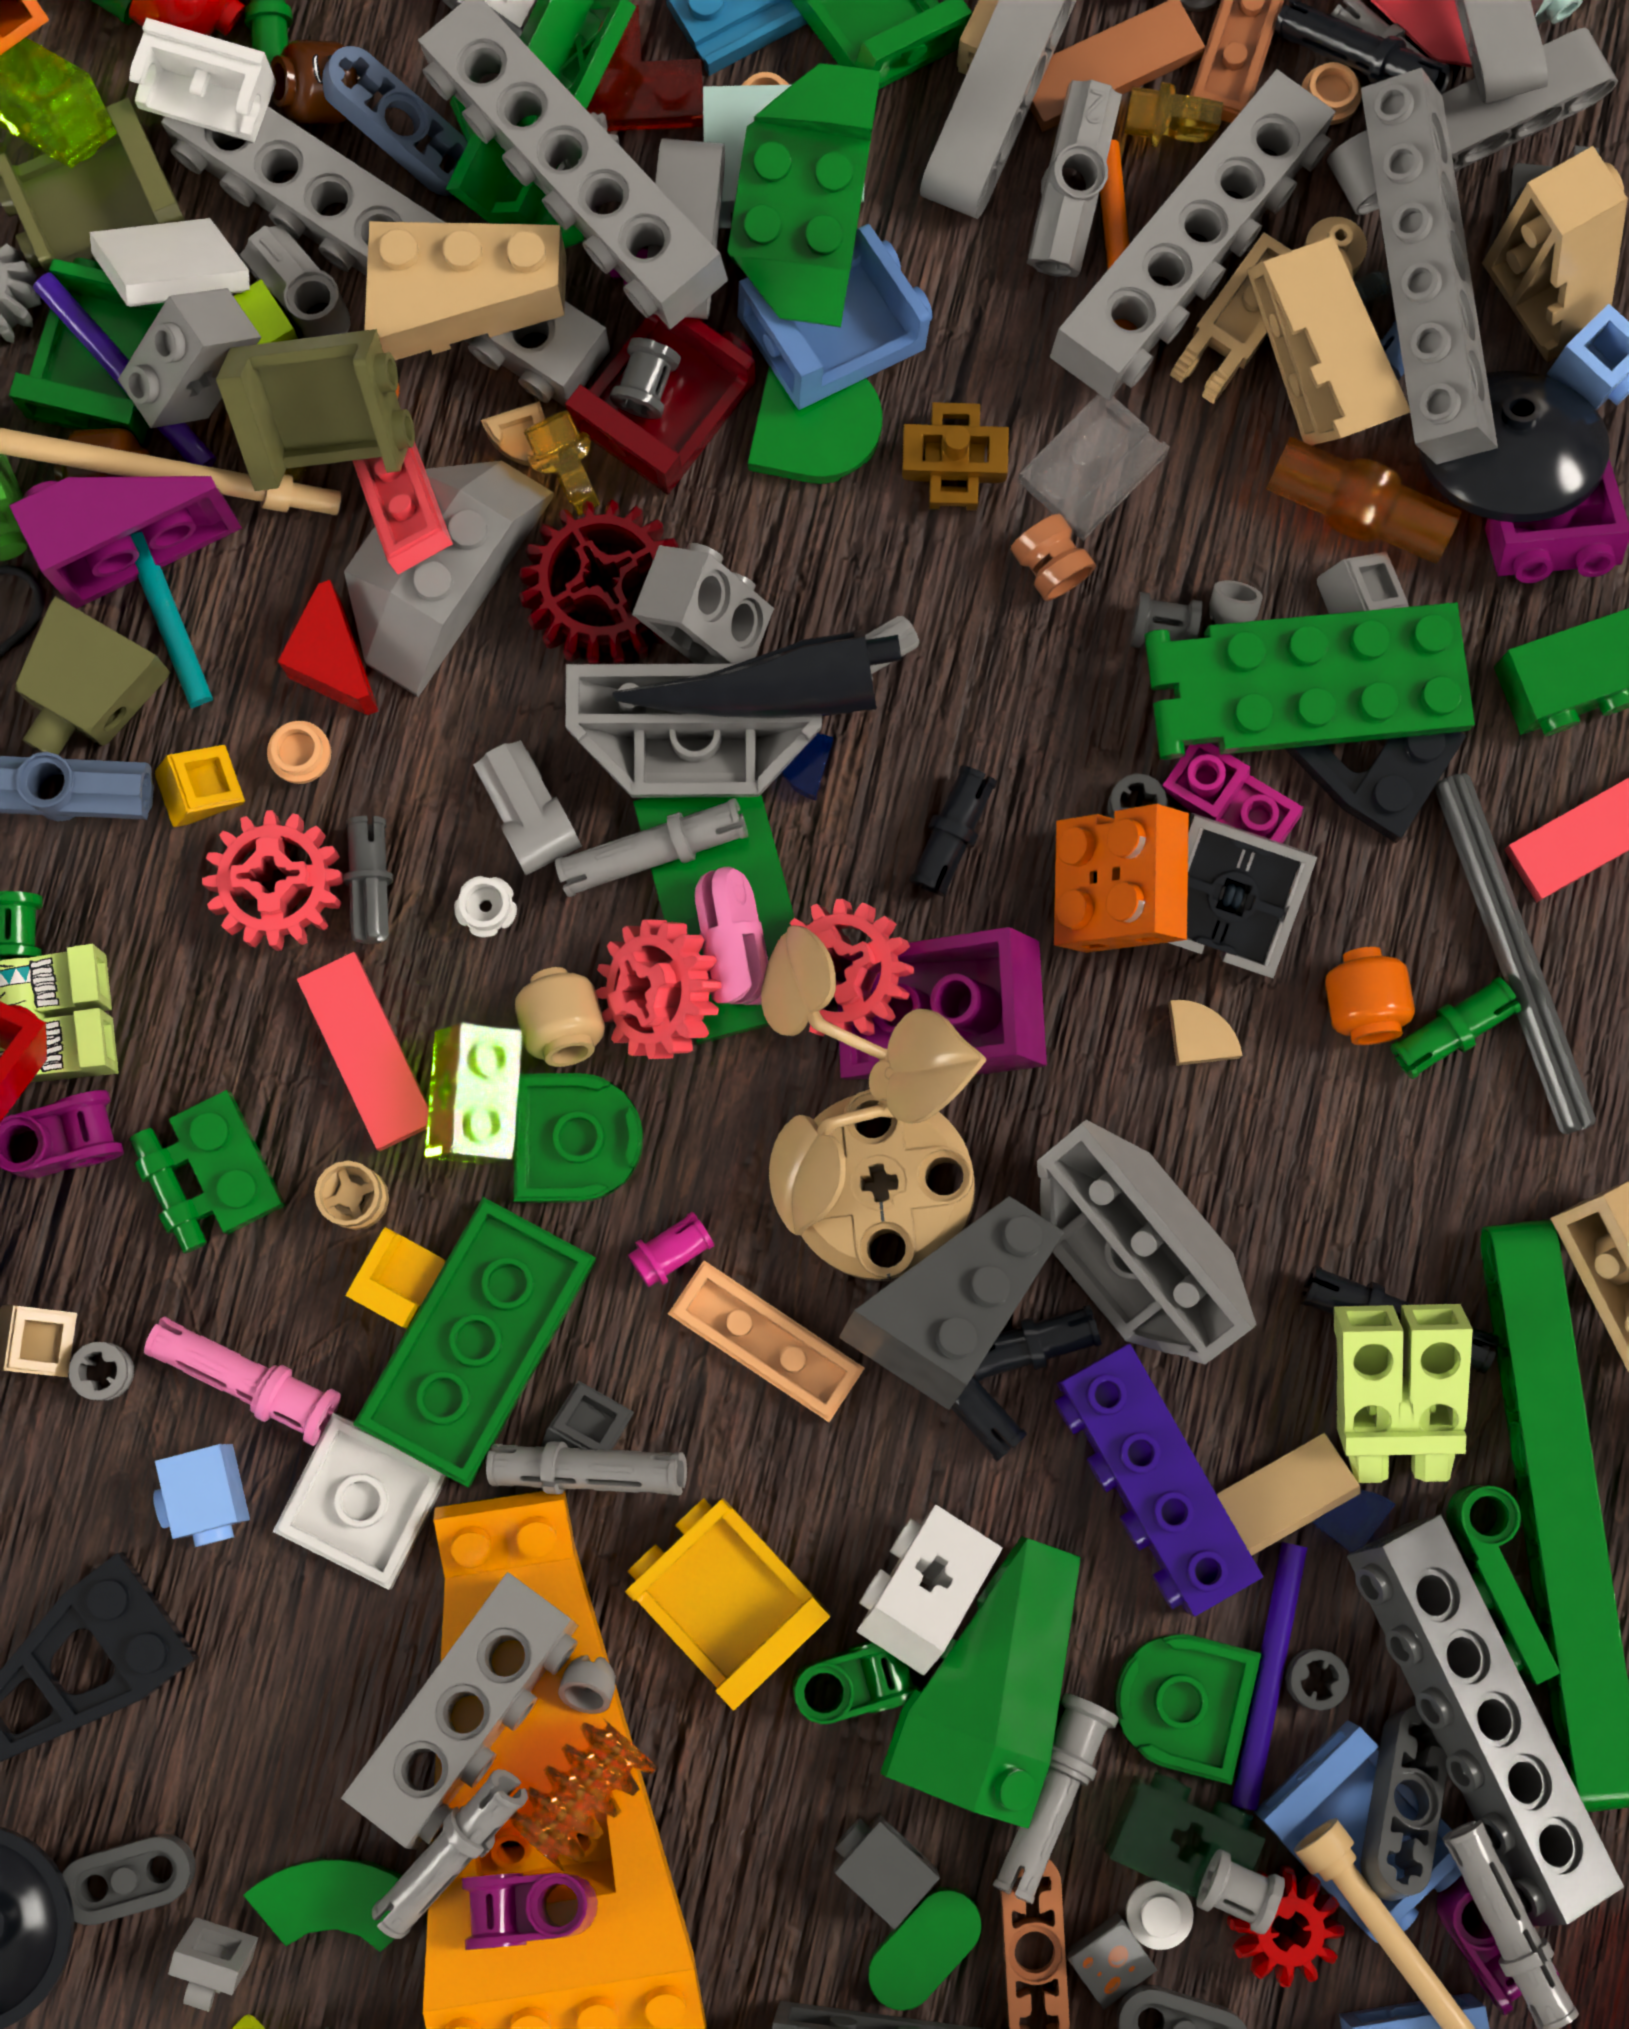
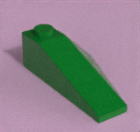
(992, 1706)

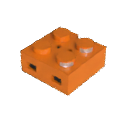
(1121, 879)

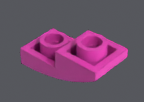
(1227, 793)

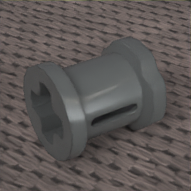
(645, 378)
(1149, 610)

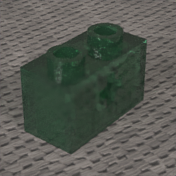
(1147, 1821)

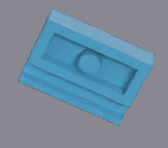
(733, 28)

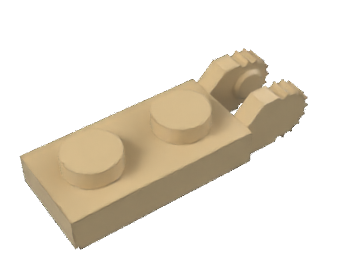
(1230, 324)

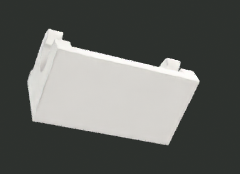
(202, 80)

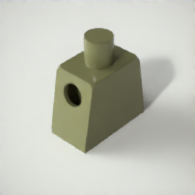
(84, 679)

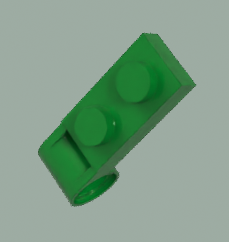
(1496, 1581)

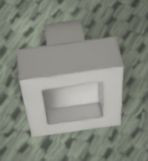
(211, 1960)

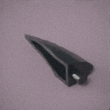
(799, 680)

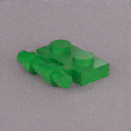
(225, 1163)

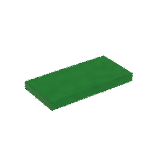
(754, 858)
(475, 1342)

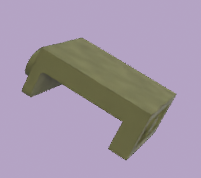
(105, 192)
(314, 404)

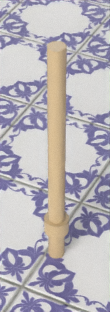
(140, 465)

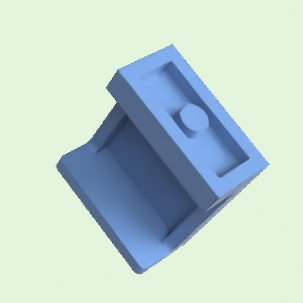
(879, 327)
(1340, 1785)

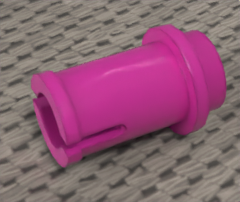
(670, 1250)

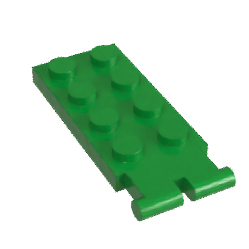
(1312, 680)

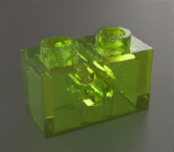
(51, 104)
(473, 1094)

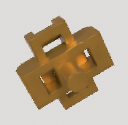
(955, 454)

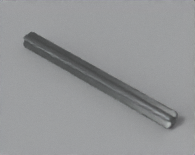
(1515, 953)

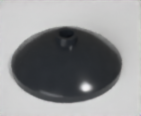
(1546, 454)
(33, 1926)

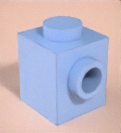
(1597, 360)
(201, 1494)

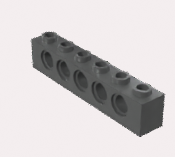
(1512, 1741)

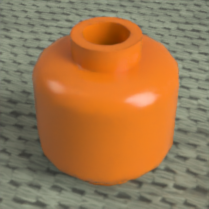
(1369, 996)

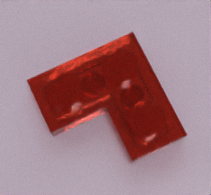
(648, 93)

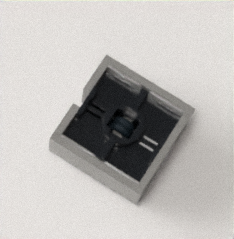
(1242, 925)

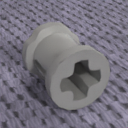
(1240, 1892)

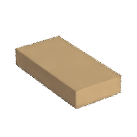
(1289, 1493)

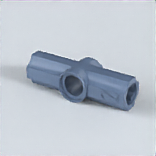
(89, 788)

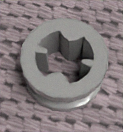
(110, 1353)

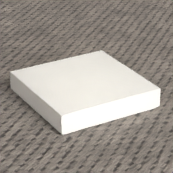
(168, 260)
(360, 1502)

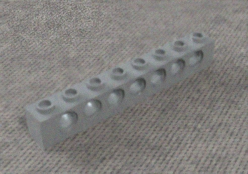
(326, 177)

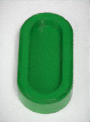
(924, 1948)

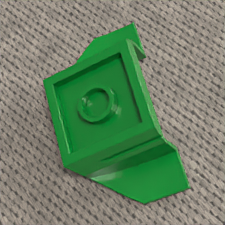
(805, 192)

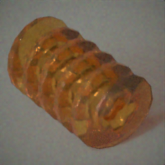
(581, 1793)

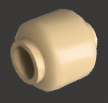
(559, 1017)

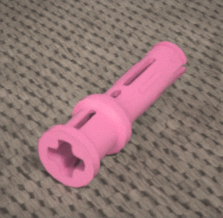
(267, 1390)

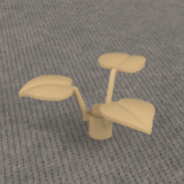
(912, 1080)

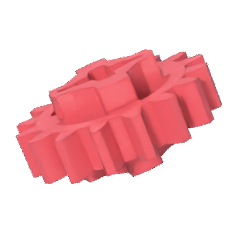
(271, 854)
(867, 962)
(658, 989)

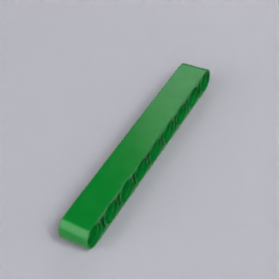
(1560, 1506)

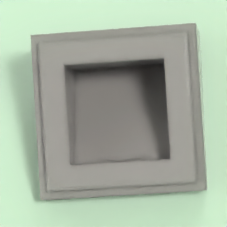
(1361, 585)

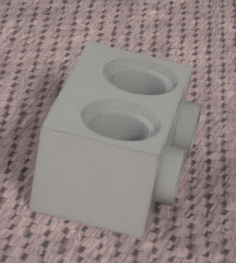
(702, 606)

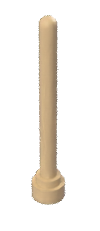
(1330, 1854)

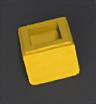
(198, 784)

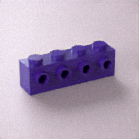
(1158, 1481)

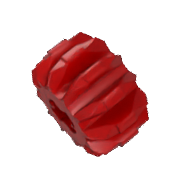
(1308, 1941)

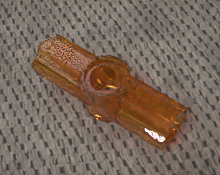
(1364, 500)

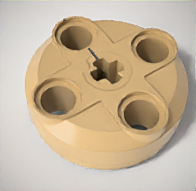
(890, 1193)

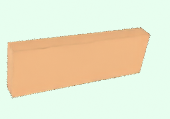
(766, 1341)

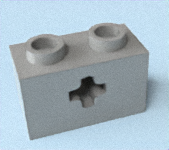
(182, 354)

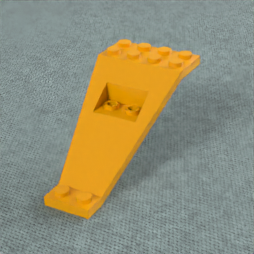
(636, 1955)

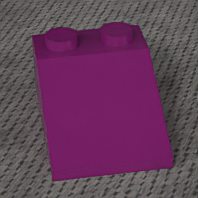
(85, 525)
(983, 986)

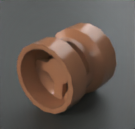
(1053, 557)

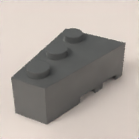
(954, 1303)

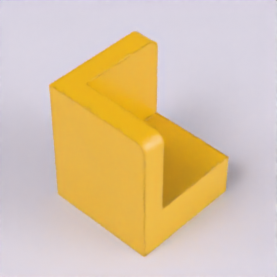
(395, 1278)

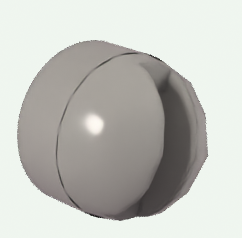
(1234, 602)
(588, 1685)

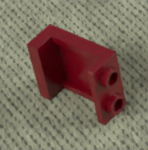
(697, 401)

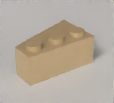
(460, 282)

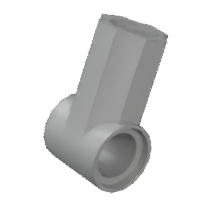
(296, 282)
(531, 818)

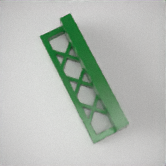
(572, 48)

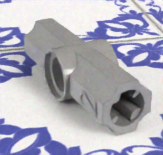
(1083, 145)

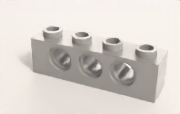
(384, 1785)

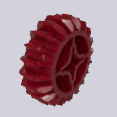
(581, 595)

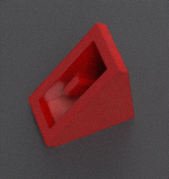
(325, 653)

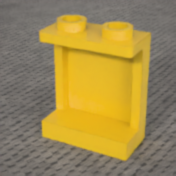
(726, 1600)

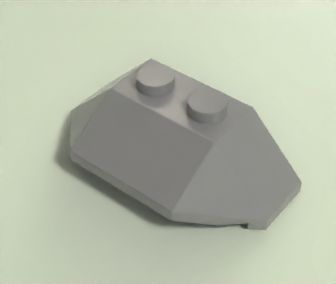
(418, 616)
(676, 752)
(1141, 1247)

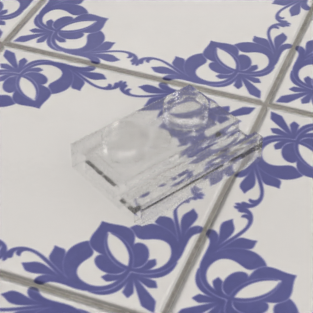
(1093, 464)

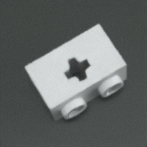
(917, 1621)

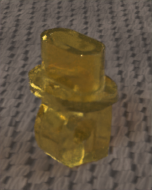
(1170, 114)
(559, 450)

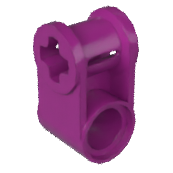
(68, 1132)
(514, 1910)
(1477, 1947)

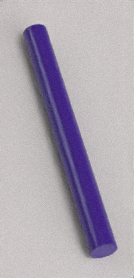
(113, 360)
(1269, 1676)

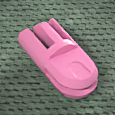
(732, 935)

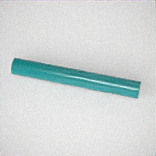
(171, 626)

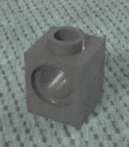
(884, 1868)

